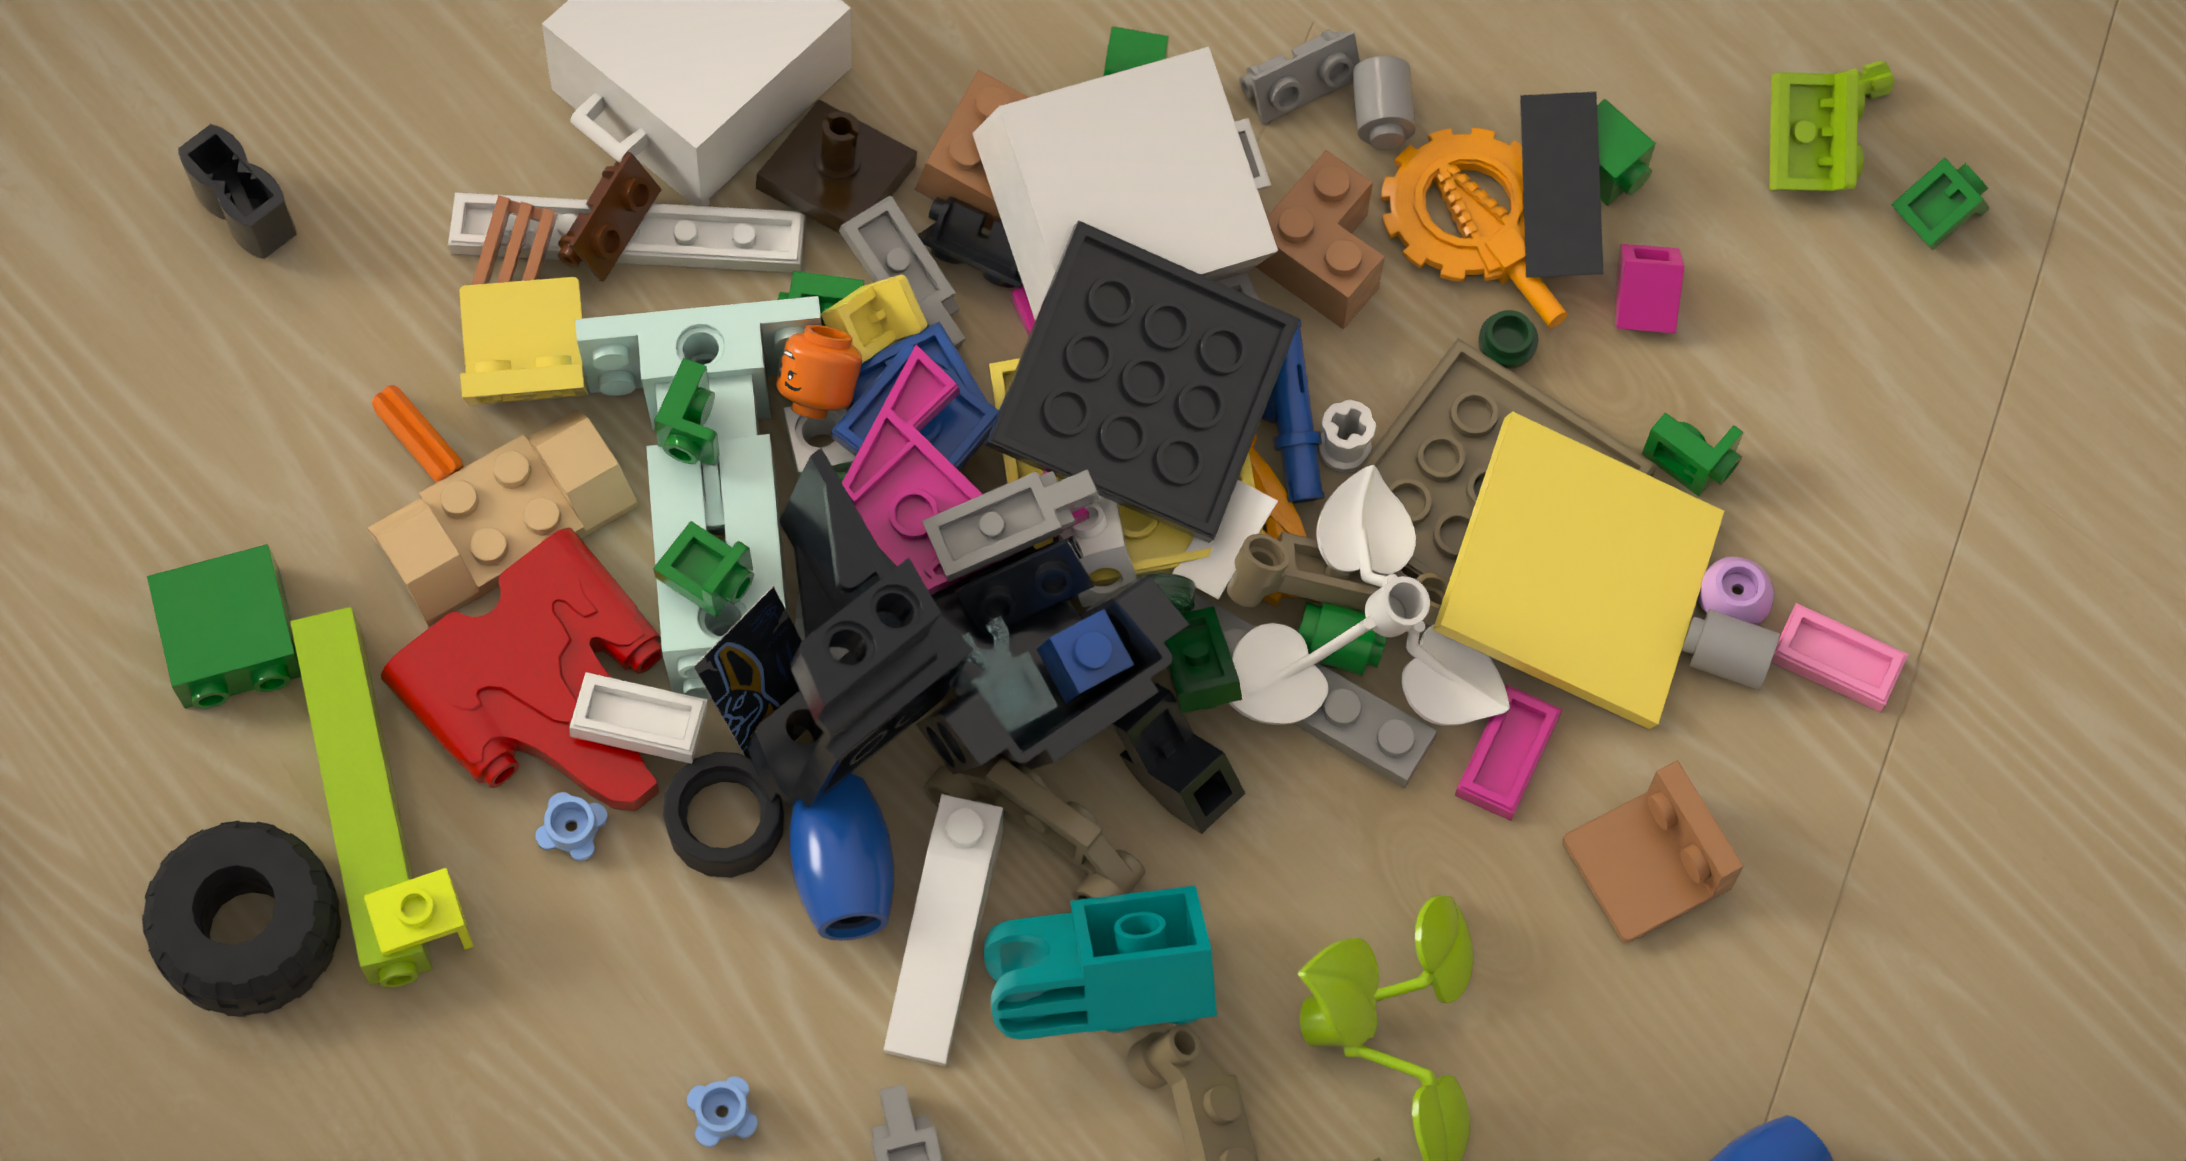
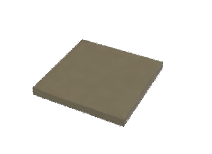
(1445, 441)

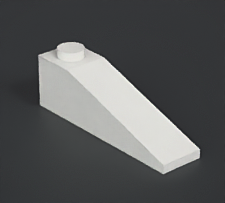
(944, 929)

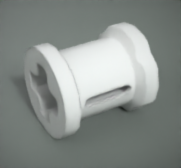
(1344, 418)

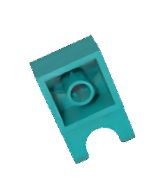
(1103, 966)

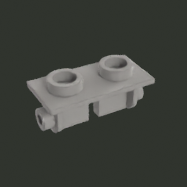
(1311, 73)

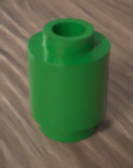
(1327, 622)

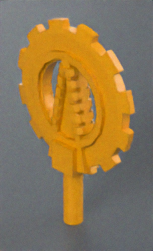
(1490, 237)

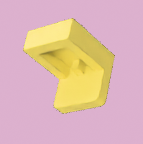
(877, 315)

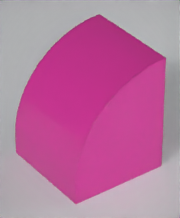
(1648, 288)

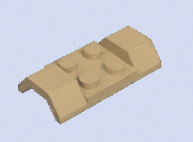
(499, 509)

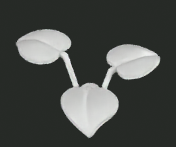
(1373, 533)

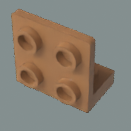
(1654, 856)

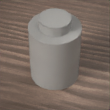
(1384, 102)
(1731, 648)

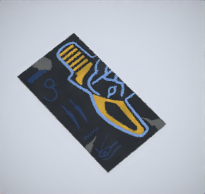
(751, 669)

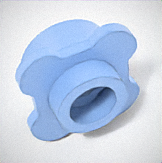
(565, 809)
(708, 1099)

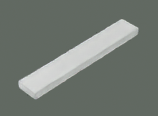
(664, 238)

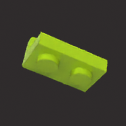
(1815, 131)

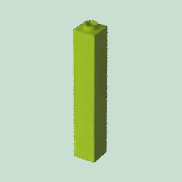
(356, 781)

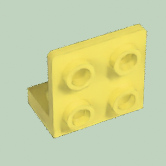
(521, 341)

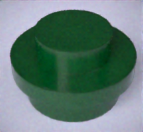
(1508, 338)

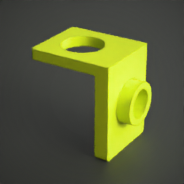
(417, 912)

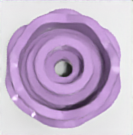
(1739, 572)

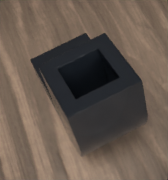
(1175, 764)

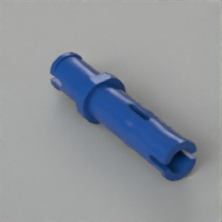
(1296, 428)

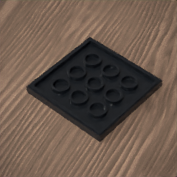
(1143, 381)

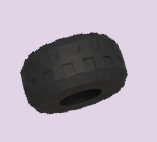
(212, 871)

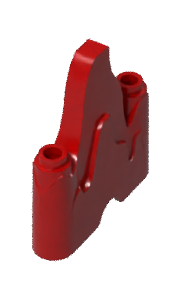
(519, 670)

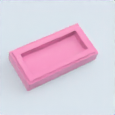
(1838, 657)

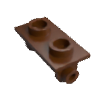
(615, 214)

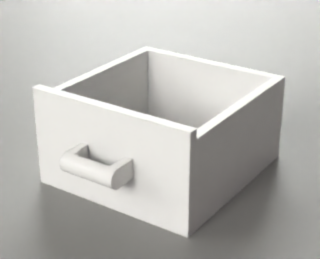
(694, 80)
(1136, 157)

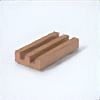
(524, 212)

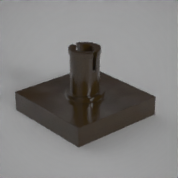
(835, 167)

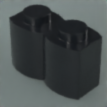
(237, 191)

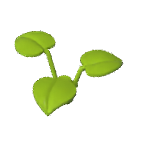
(1345, 1014)

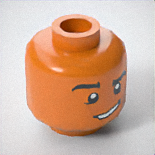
(819, 371)

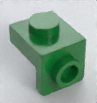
(706, 569)

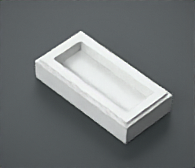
(638, 718)

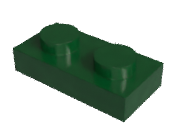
(1202, 663)

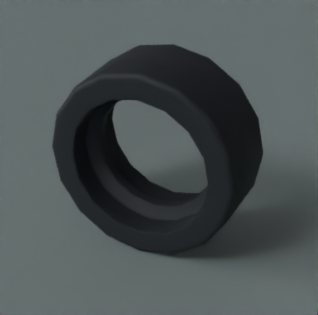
(715, 861)

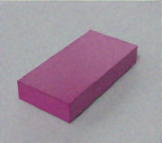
(1508, 754)

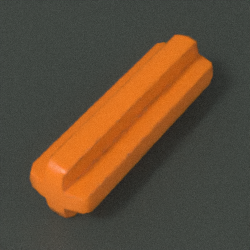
(416, 433)

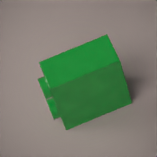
(225, 627)

